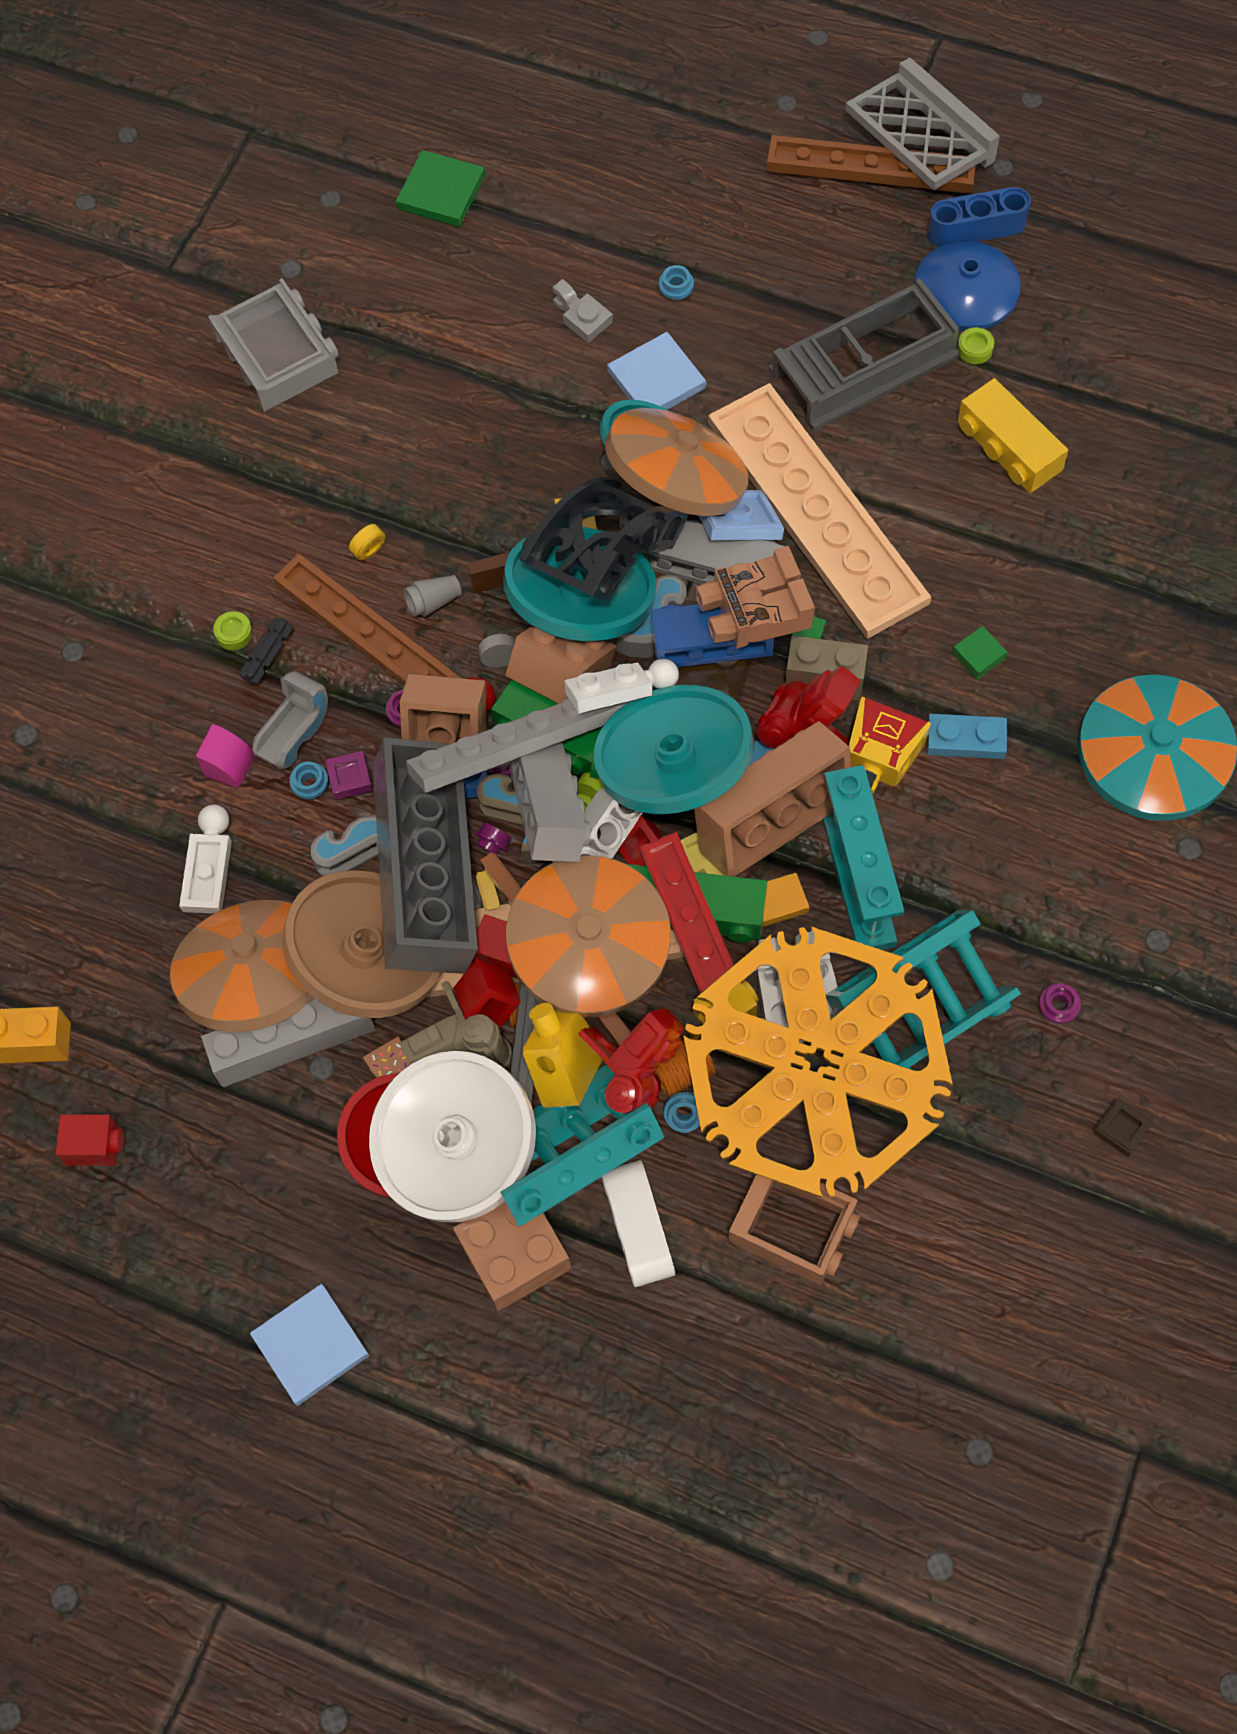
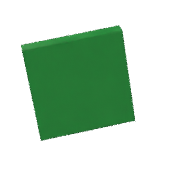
(440, 188)

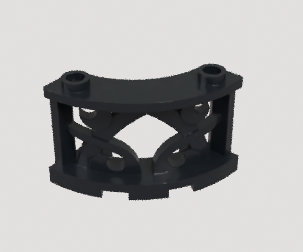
(605, 569)

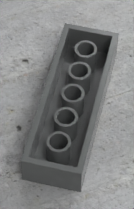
(422, 866)

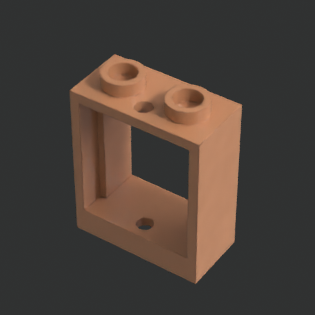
(830, 1259)

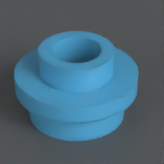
(676, 275)
(306, 771)
(677, 1121)

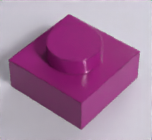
(348, 775)

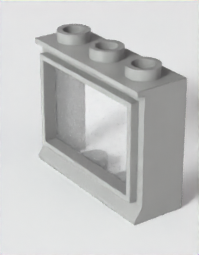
(276, 344)

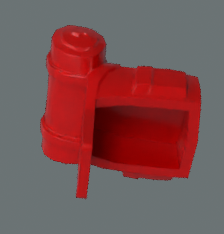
(802, 705)
(637, 1059)

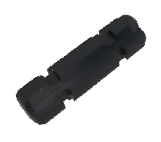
(266, 651)

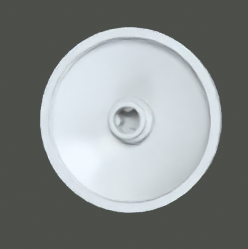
(452, 1136)

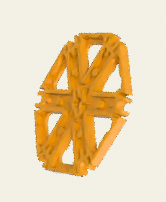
(823, 1099)

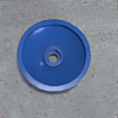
(975, 296)

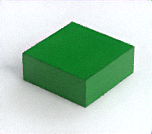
(979, 652)

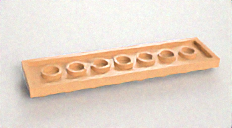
(820, 511)

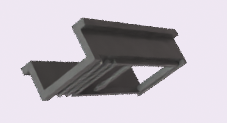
(832, 395)

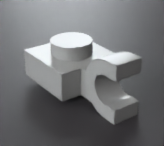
(581, 315)

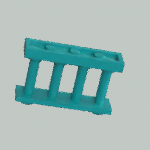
(861, 859)
(922, 954)
(586, 1161)

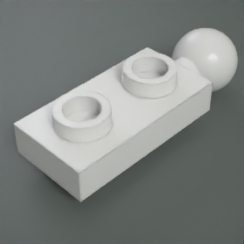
(619, 684)
(207, 863)

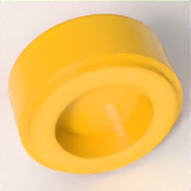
(367, 542)

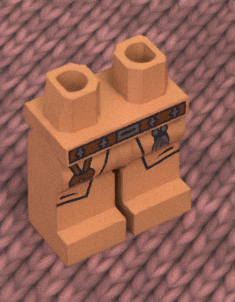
(757, 600)

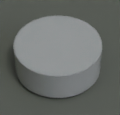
(496, 650)

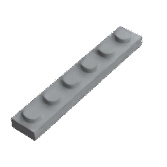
(504, 743)

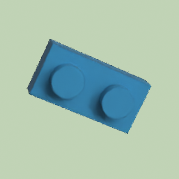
(967, 736)

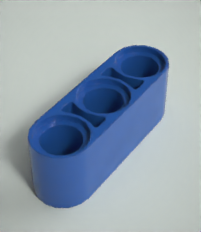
(979, 216)

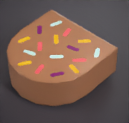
(387, 1059)

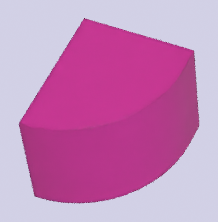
(224, 757)

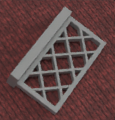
(942, 112)

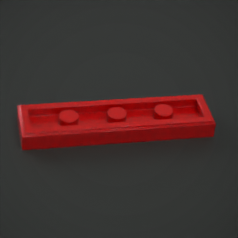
(687, 910)

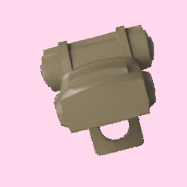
(455, 1033)

